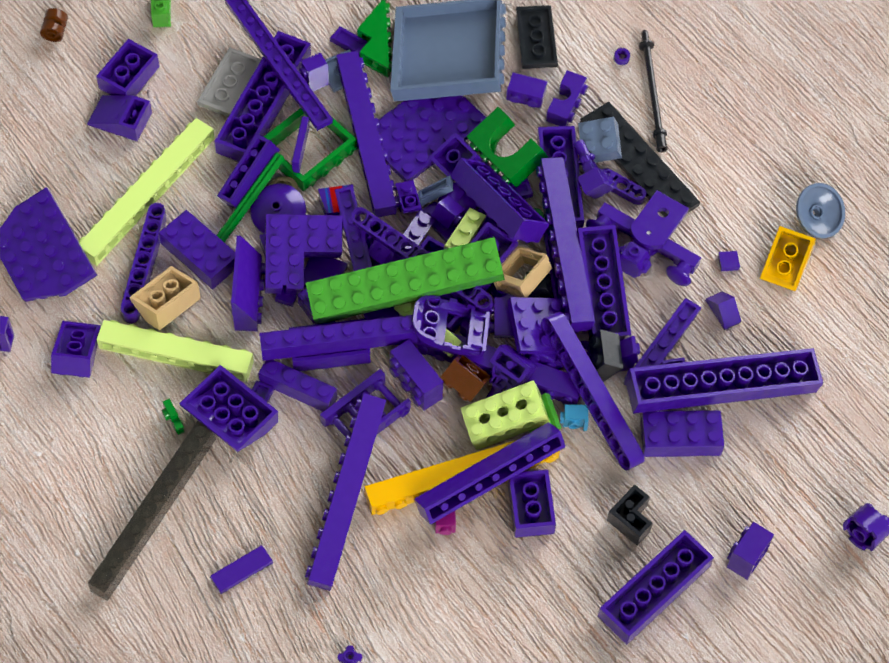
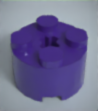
(867, 527)

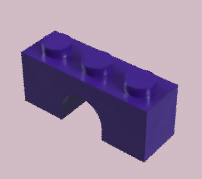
(562, 111)

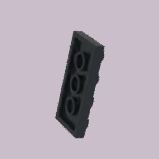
(536, 37)

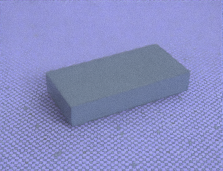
(435, 190)

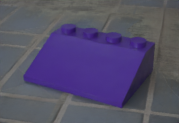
(247, 287)
(230, 409)

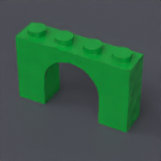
(513, 167)

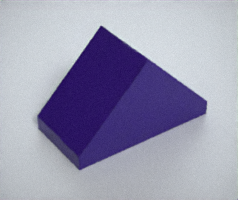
(724, 309)

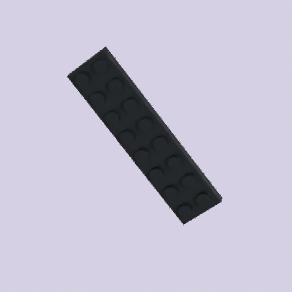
(642, 163)

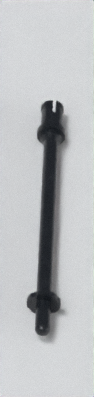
(659, 133)

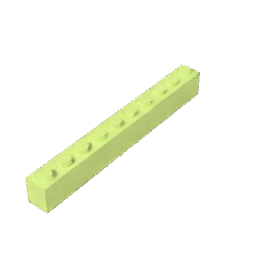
(146, 190)

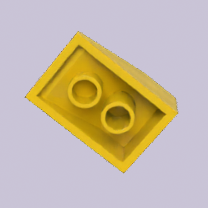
(788, 258)

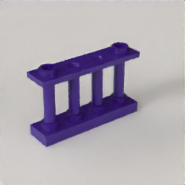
(348, 402)

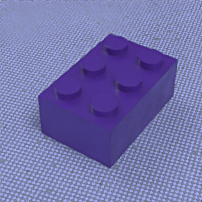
(128, 70)
(416, 375)
(531, 504)

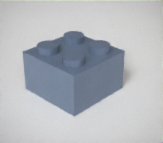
(601, 138)

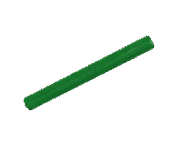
(250, 197)

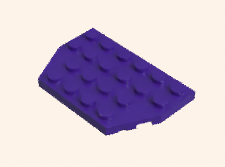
(420, 127)
(42, 250)

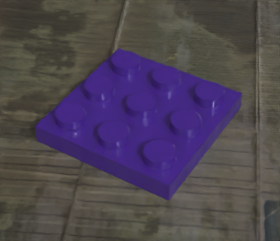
(526, 323)

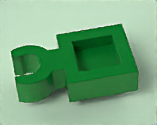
(170, 414)

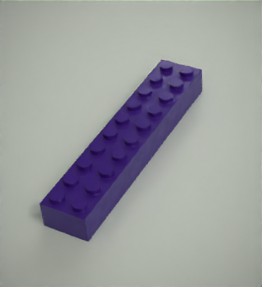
(723, 380)

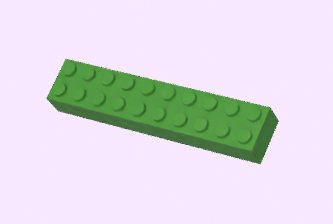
(405, 281)

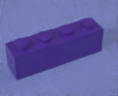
(247, 170)
(298, 385)

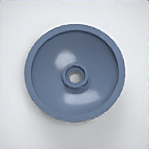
(828, 210)

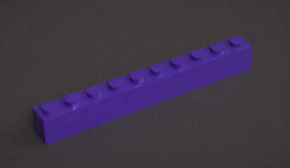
(365, 131)
(565, 244)
(547, 379)
(346, 492)

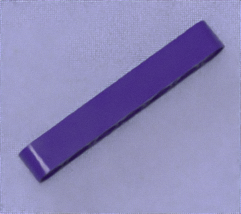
(143, 255)

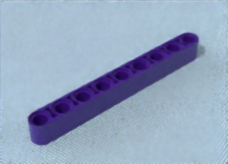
(402, 241)
(593, 391)

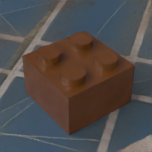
(465, 377)

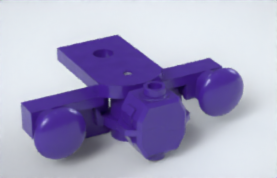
(651, 236)

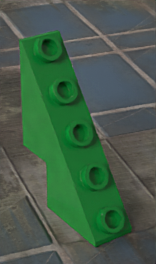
(374, 31)

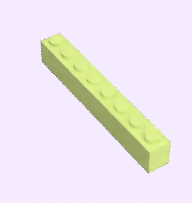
(173, 349)

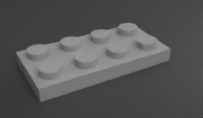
(228, 82)

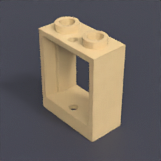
(511, 265)

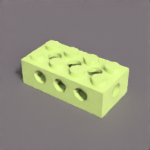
(496, 406)

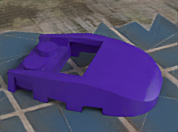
(430, 323)

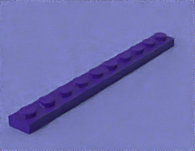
(280, 63)

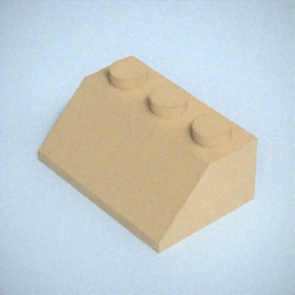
(166, 297)

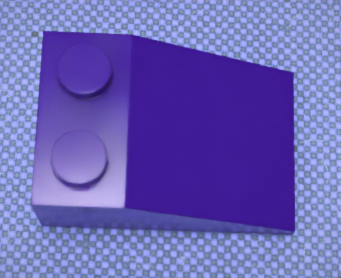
(75, 349)

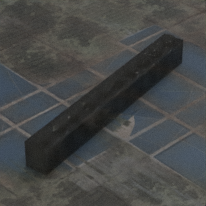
(151, 511)

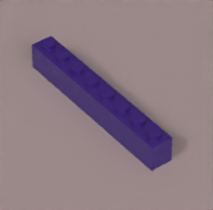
(337, 337)
(489, 473)

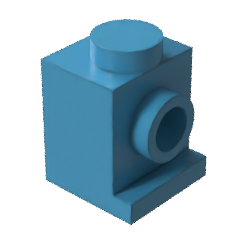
(575, 416)

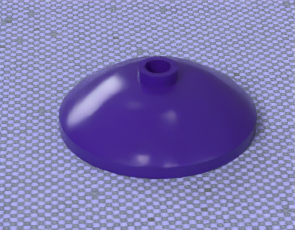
(286, 196)

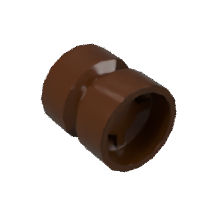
(54, 25)

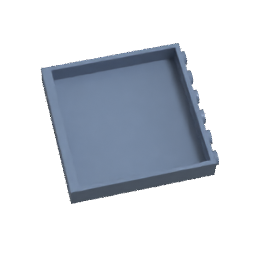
(448, 49)

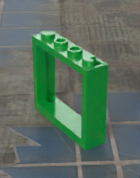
(322, 169)

